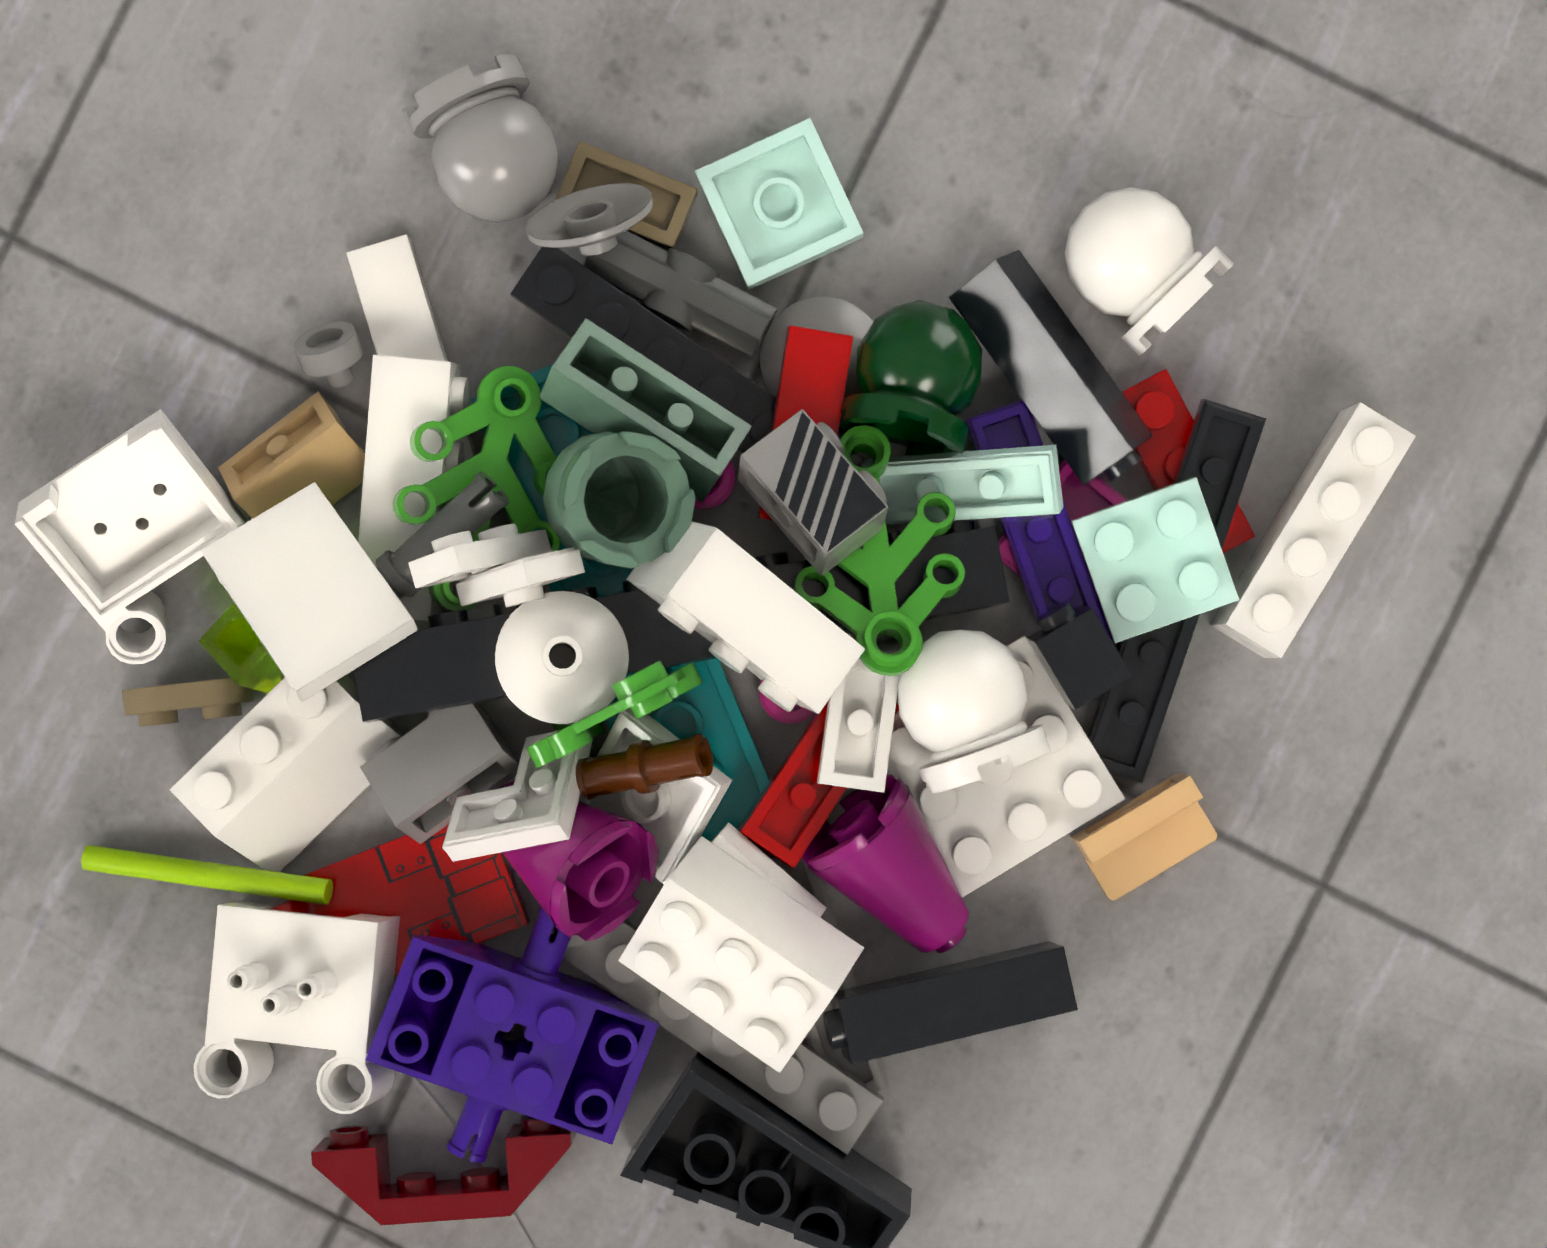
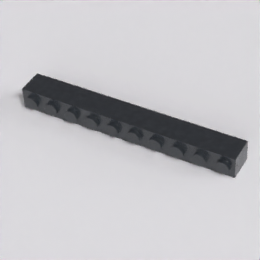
(456, 657)

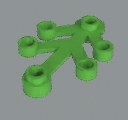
(491, 460)
(881, 566)
(640, 692)

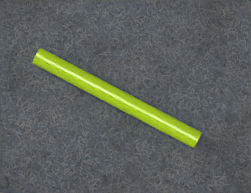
(207, 874)

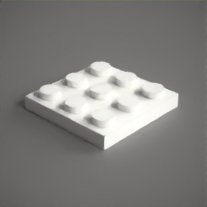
(1017, 809)

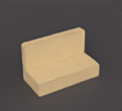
(291, 455)
(1145, 836)

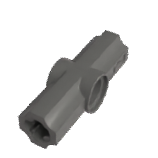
(685, 292)

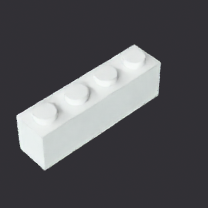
(401, 398)
(1313, 530)

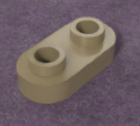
(160, 703)

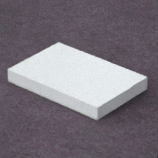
(309, 591)

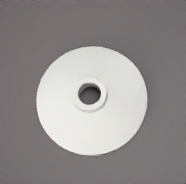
(552, 692)

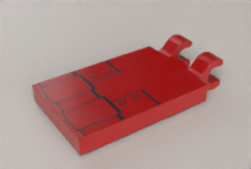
(426, 889)

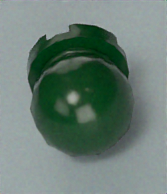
(916, 377)

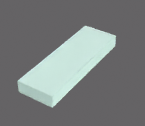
(978, 482)

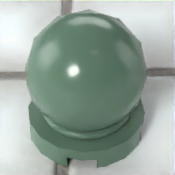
(619, 498)

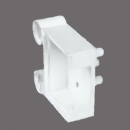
(127, 526)
(297, 985)

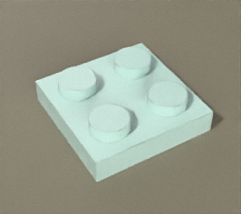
(779, 204)
(1155, 559)

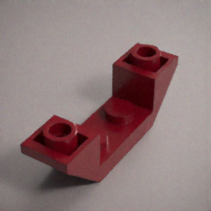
(361, 1170)

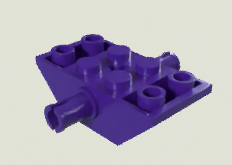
(566, 1070)

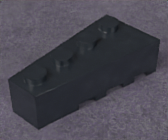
(750, 1157)

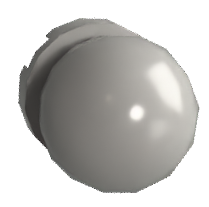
(489, 145)

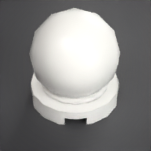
(1138, 261)
(967, 708)

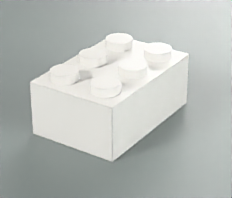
(740, 953)

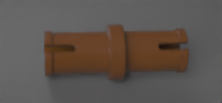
(644, 767)

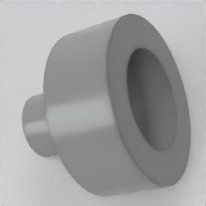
(329, 352)

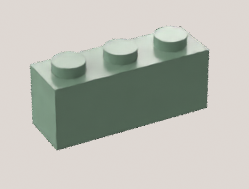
(620, 390)

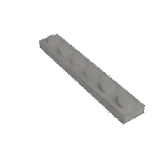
(806, 1088)

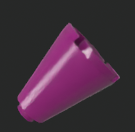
(891, 867)
(591, 877)

